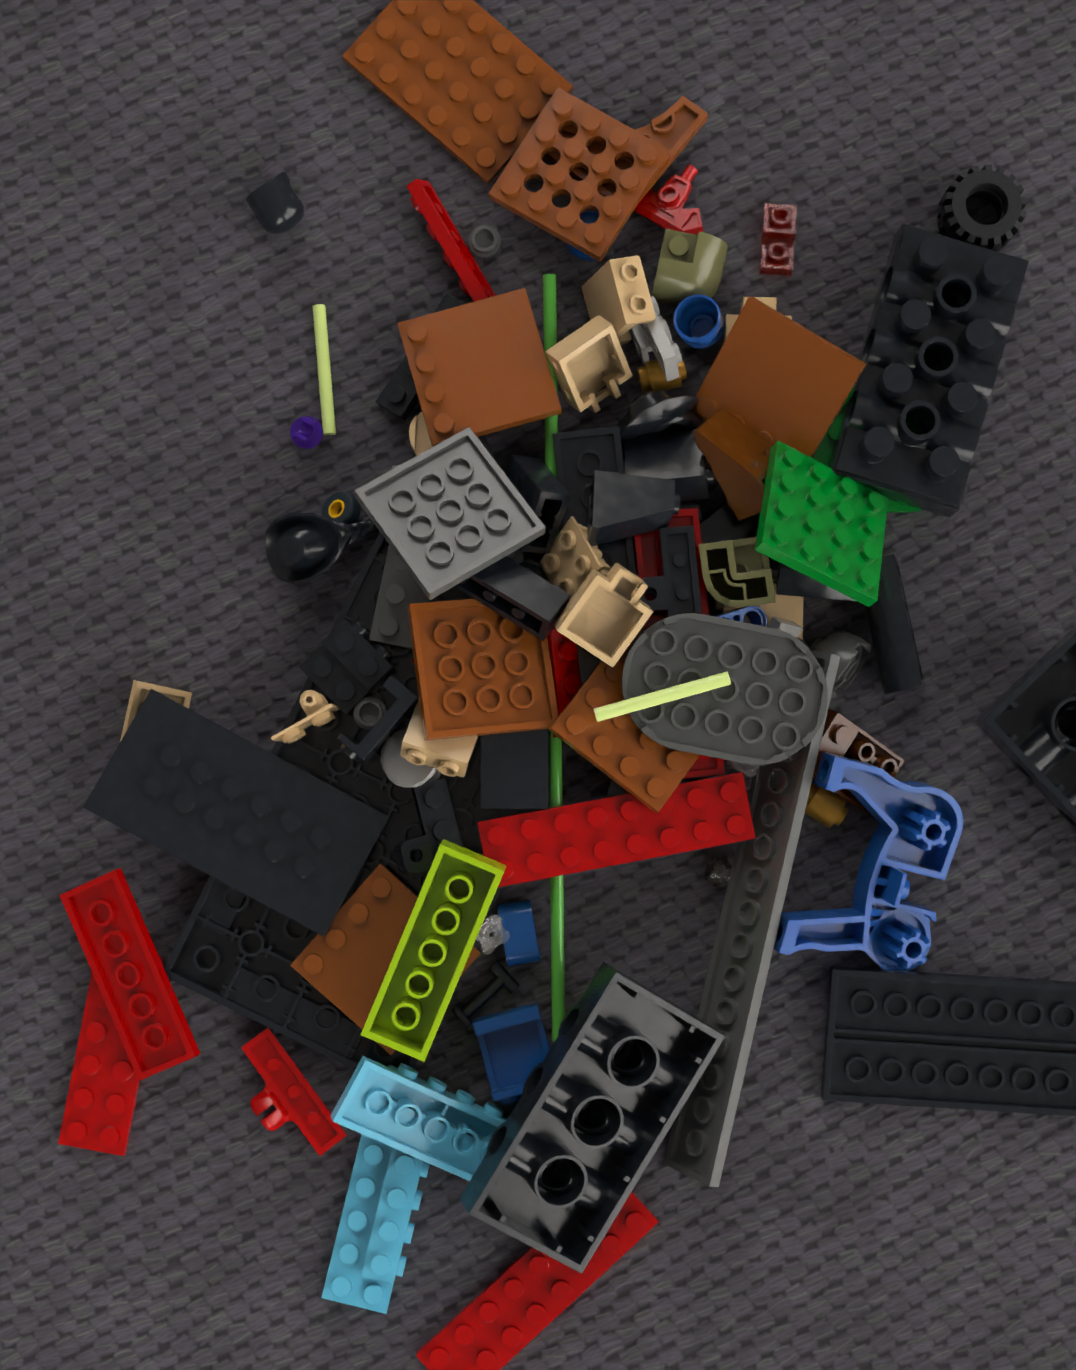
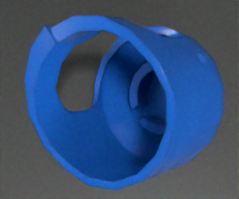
(692, 321)

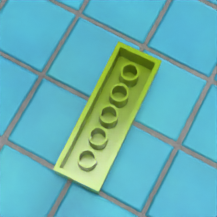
(433, 950)

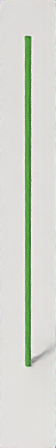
(555, 743)

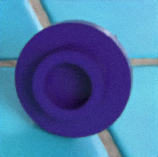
(306, 432)

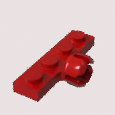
(290, 1094)

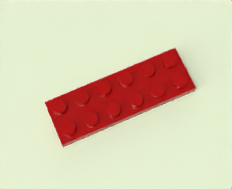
(130, 974)
(101, 1084)

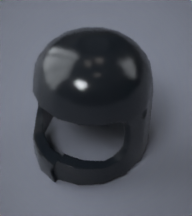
(276, 205)

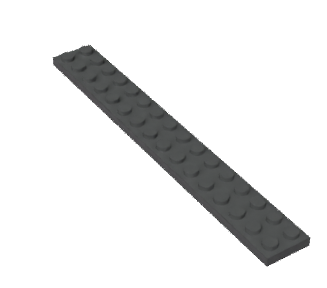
(744, 953)

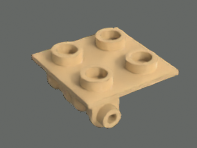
(572, 558)
(318, 713)

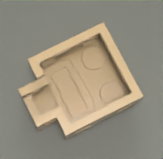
(587, 363)
(606, 613)

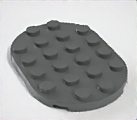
(758, 720)

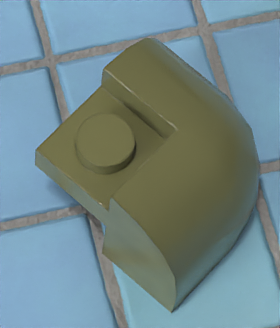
(688, 266)
(737, 573)

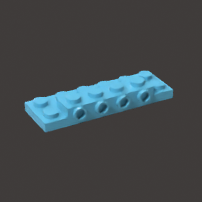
(418, 1116)
(374, 1226)

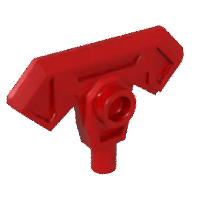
(667, 204)

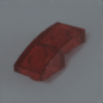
(777, 239)

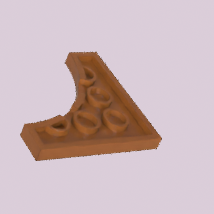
(670, 129)

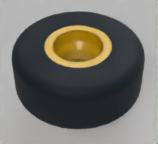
(350, 508)

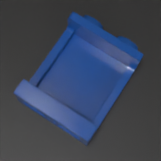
(511, 1047)

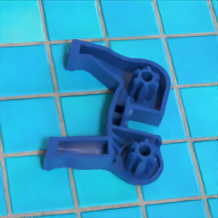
(914, 834)

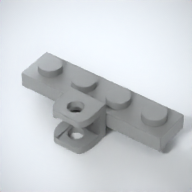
(657, 338)

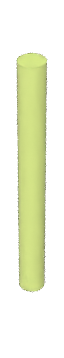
(324, 369)
(662, 696)

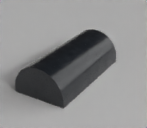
(893, 632)

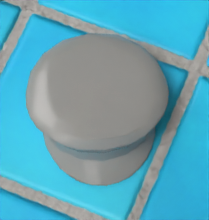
(399, 769)

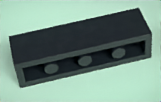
(517, 596)

